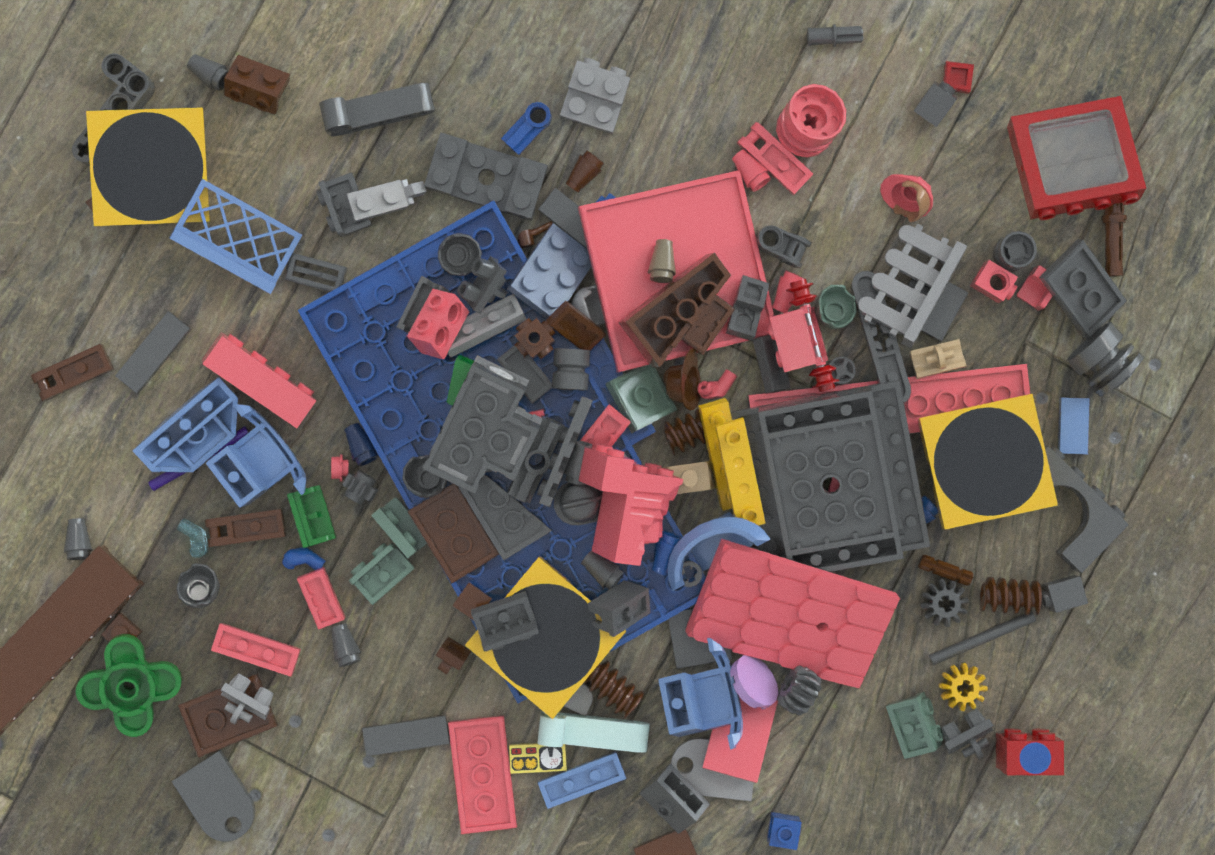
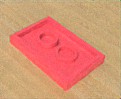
(747, 757)

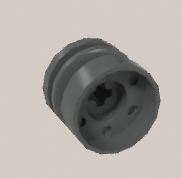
(1105, 359)

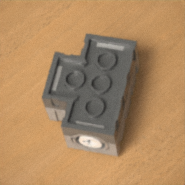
(484, 428)

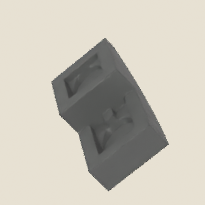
(748, 307)

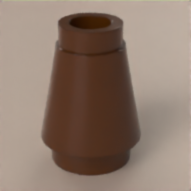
(584, 171)

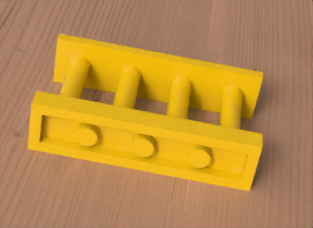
(731, 461)

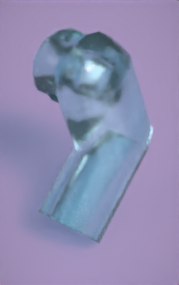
(197, 536)

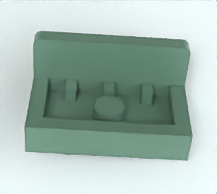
(381, 573)

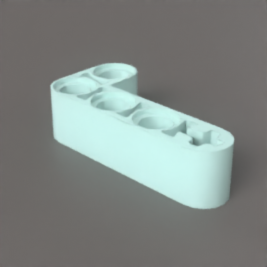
(593, 732)

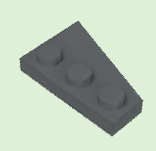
(504, 518)

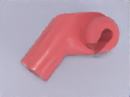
(718, 388)

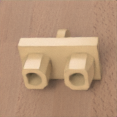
(937, 359)

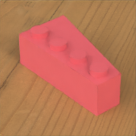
(258, 380)

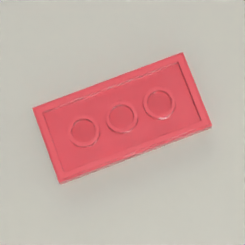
(482, 774)

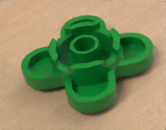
(130, 706)

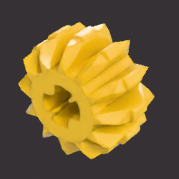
(968, 694)

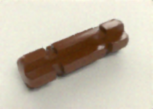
(945, 570)

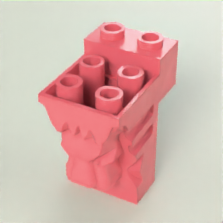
(631, 502)

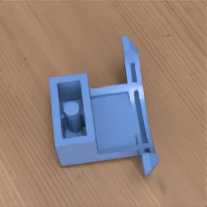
(256, 461)
(705, 540)
(703, 700)

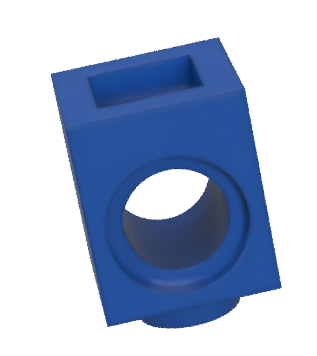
(784, 830)

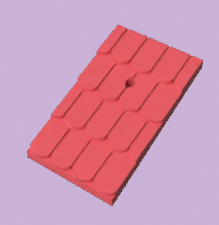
(791, 613)

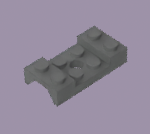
(457, 171)

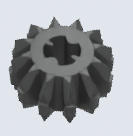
(949, 593)
(799, 690)

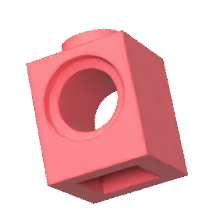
(982, 282)

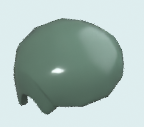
(835, 307)

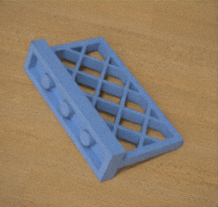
(221, 256)

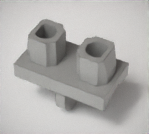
(236, 693)

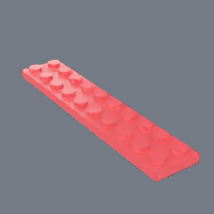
(934, 393)

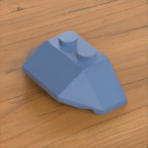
(192, 431)

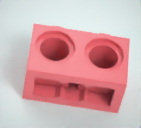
(438, 324)

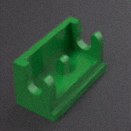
(311, 516)

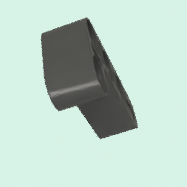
(123, 92)
(376, 110)

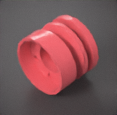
(811, 120)

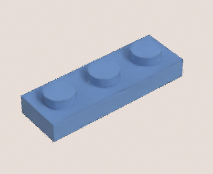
(581, 780)

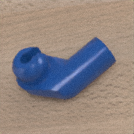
(301, 556)

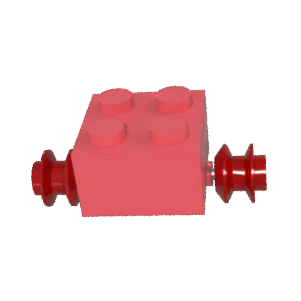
(801, 339)

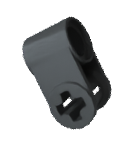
(784, 245)

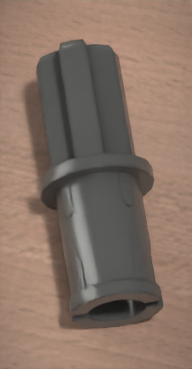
(834, 35)

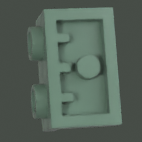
(400, 527)
(915, 725)

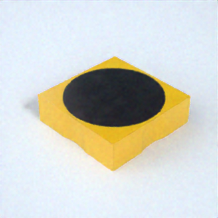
(146, 165)
(987, 461)
(563, 652)

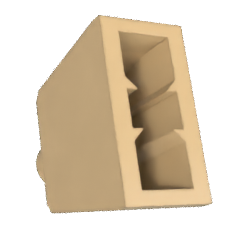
(695, 476)

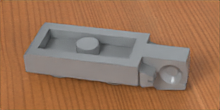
(383, 199)

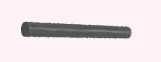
(982, 638)

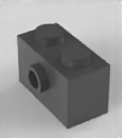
(674, 798)

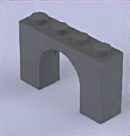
(1099, 521)

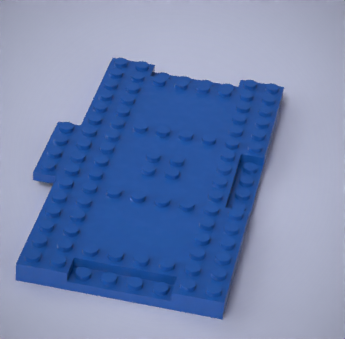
(405, 394)

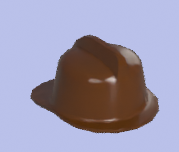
(682, 381)

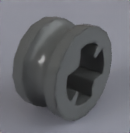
(698, 576)

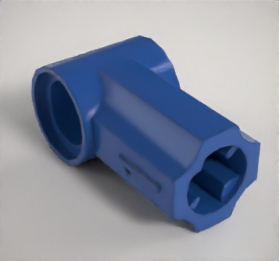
(525, 130)

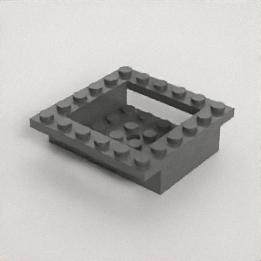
(864, 445)

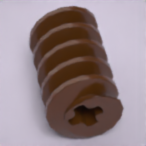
(684, 432)
(1011, 595)
(614, 689)

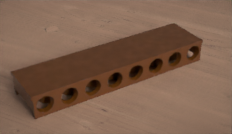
(61, 630)

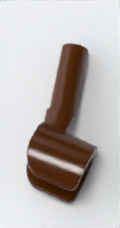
(526, 239)

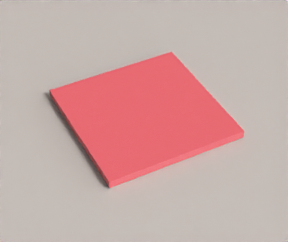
(699, 220)

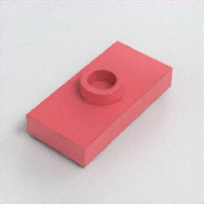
(606, 428)
(321, 598)

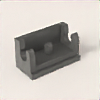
(416, 303)
(620, 607)

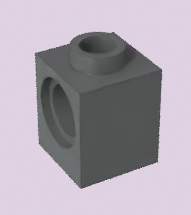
(936, 102)
(1064, 594)

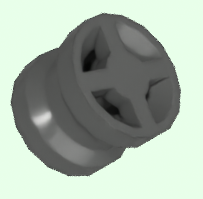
(847, 368)

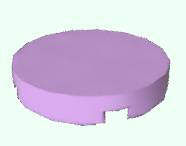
(754, 682)

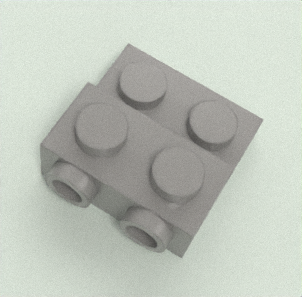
(595, 95)

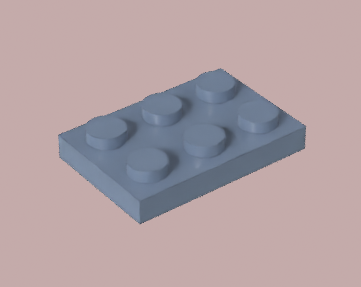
(551, 272)

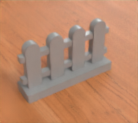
(910, 297)

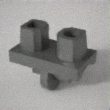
(486, 285)
(978, 728)

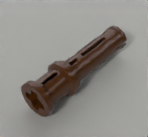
(1113, 220)

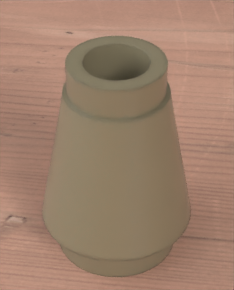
(662, 262)

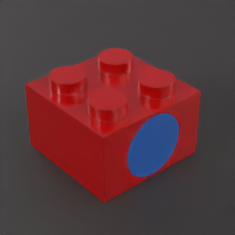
(1029, 752)

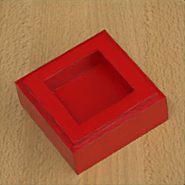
(958, 76)

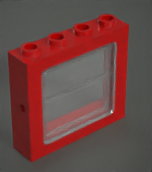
(1076, 158)

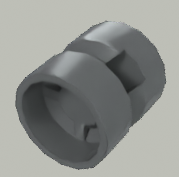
(1015, 251)
(571, 369)

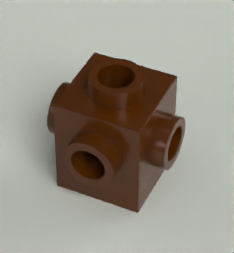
(543, 346)

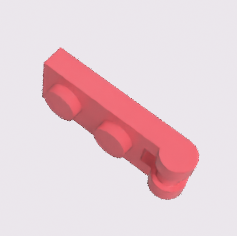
(776, 159)

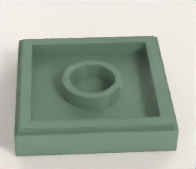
(641, 397)

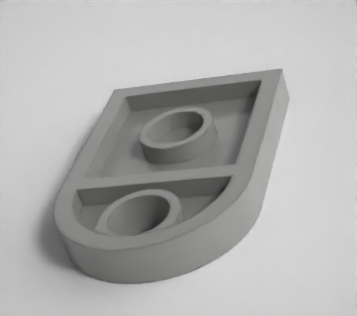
(706, 781)

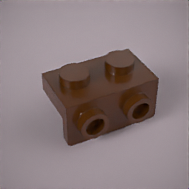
(255, 84)

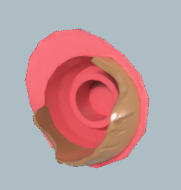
(907, 195)

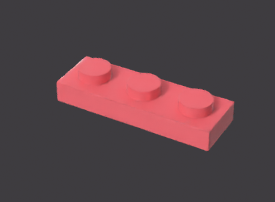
(256, 649)

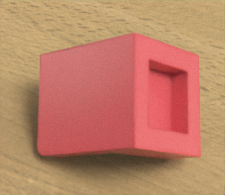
(1034, 291)

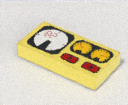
(536, 758)

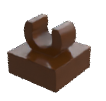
(452, 655)

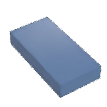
(1073, 425)

